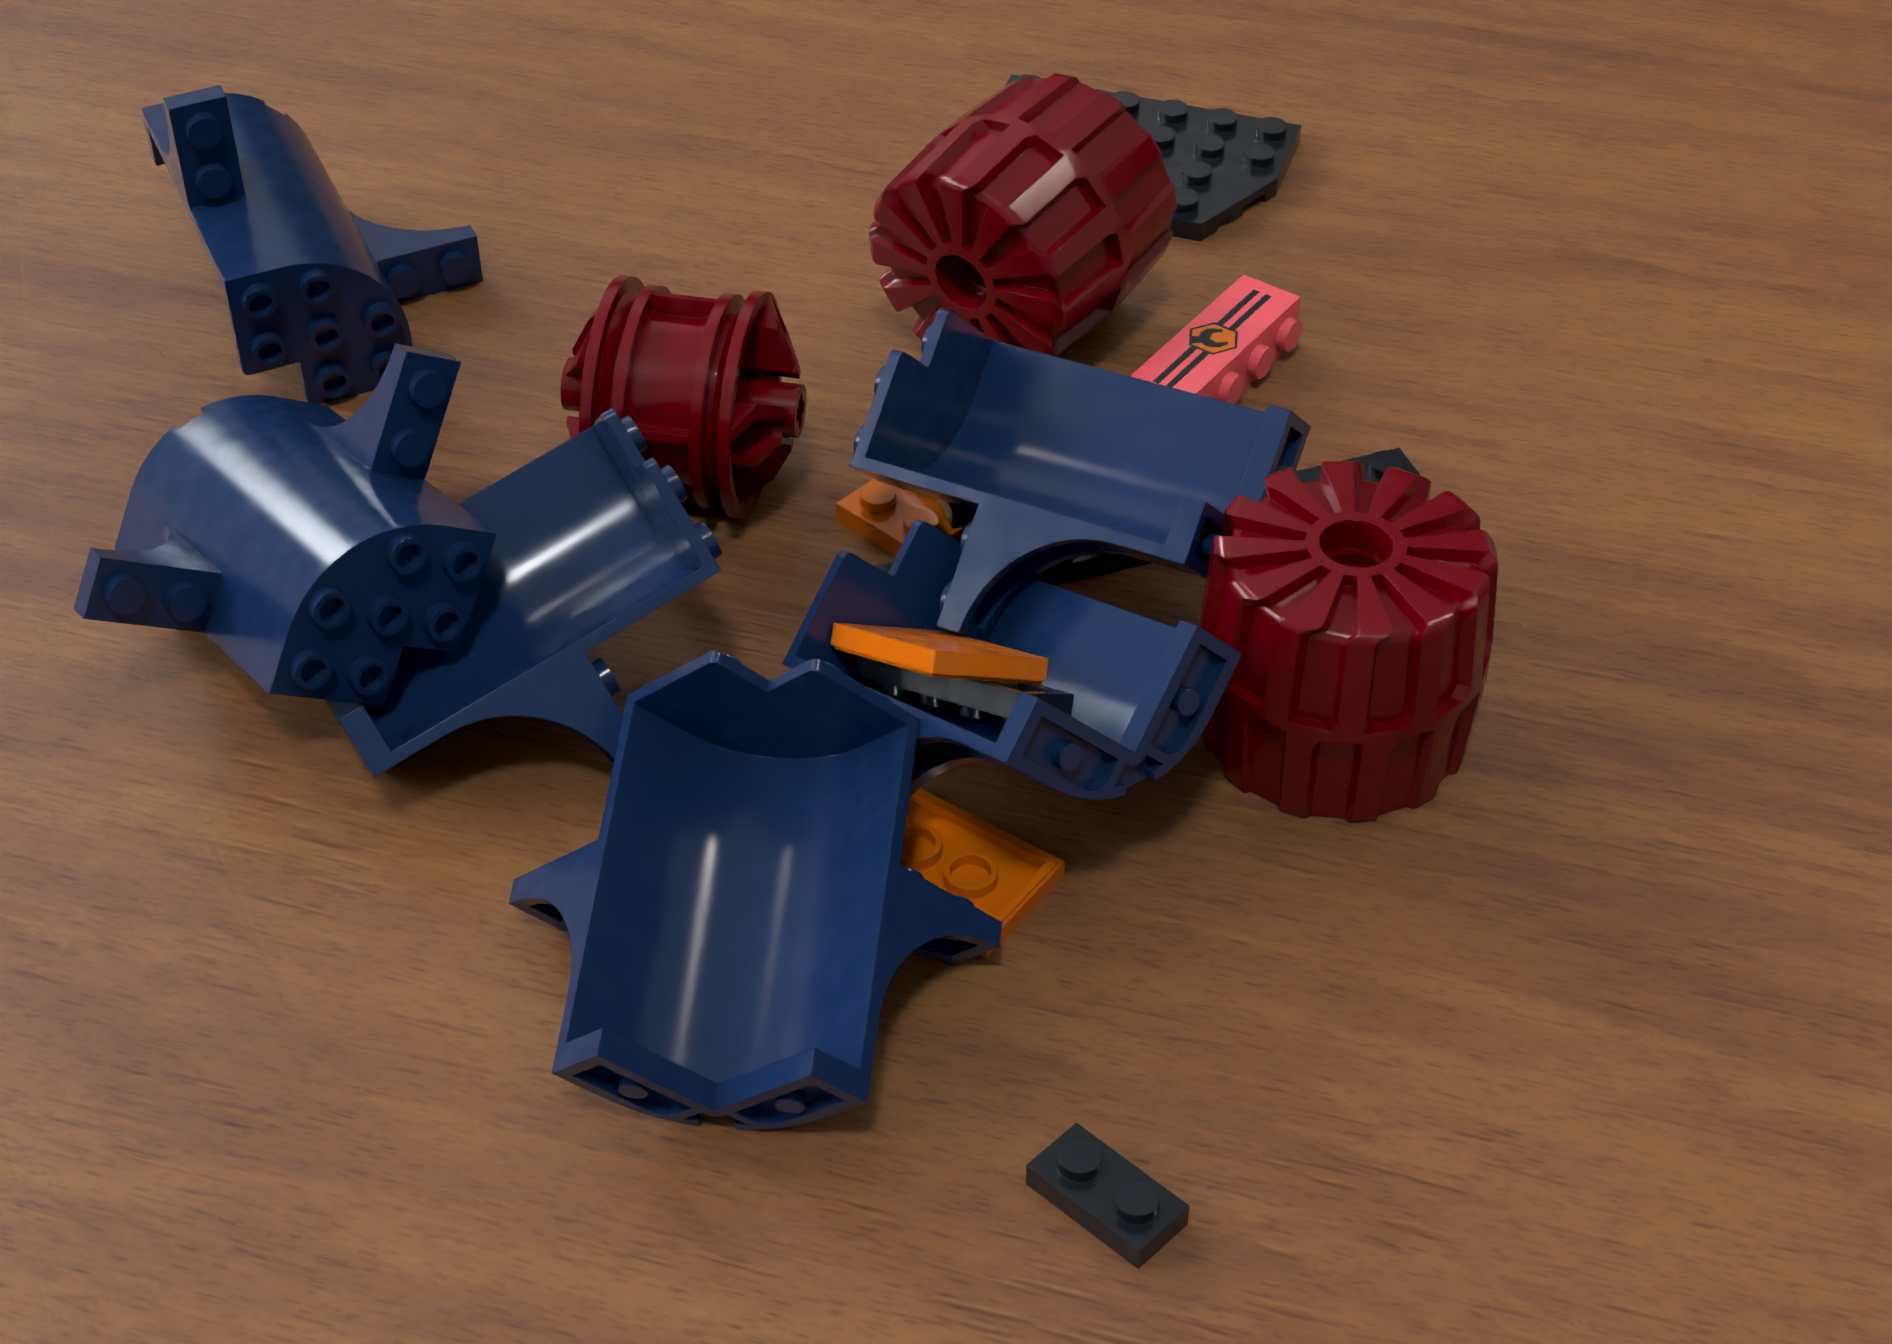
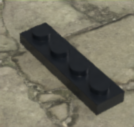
(976, 697)

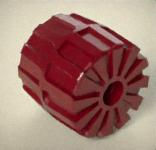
(1026, 216)
(1356, 638)

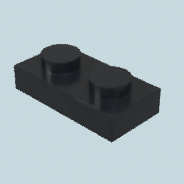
(1107, 1195)

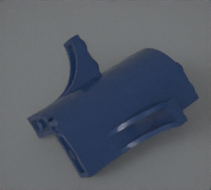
(293, 261)
(1060, 461)
(301, 537)
(577, 556)
(1134, 681)
(745, 898)

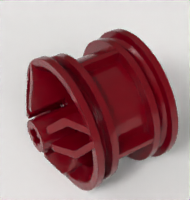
(695, 382)

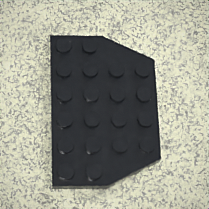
(1212, 158)

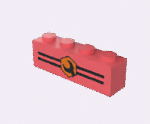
(1228, 342)

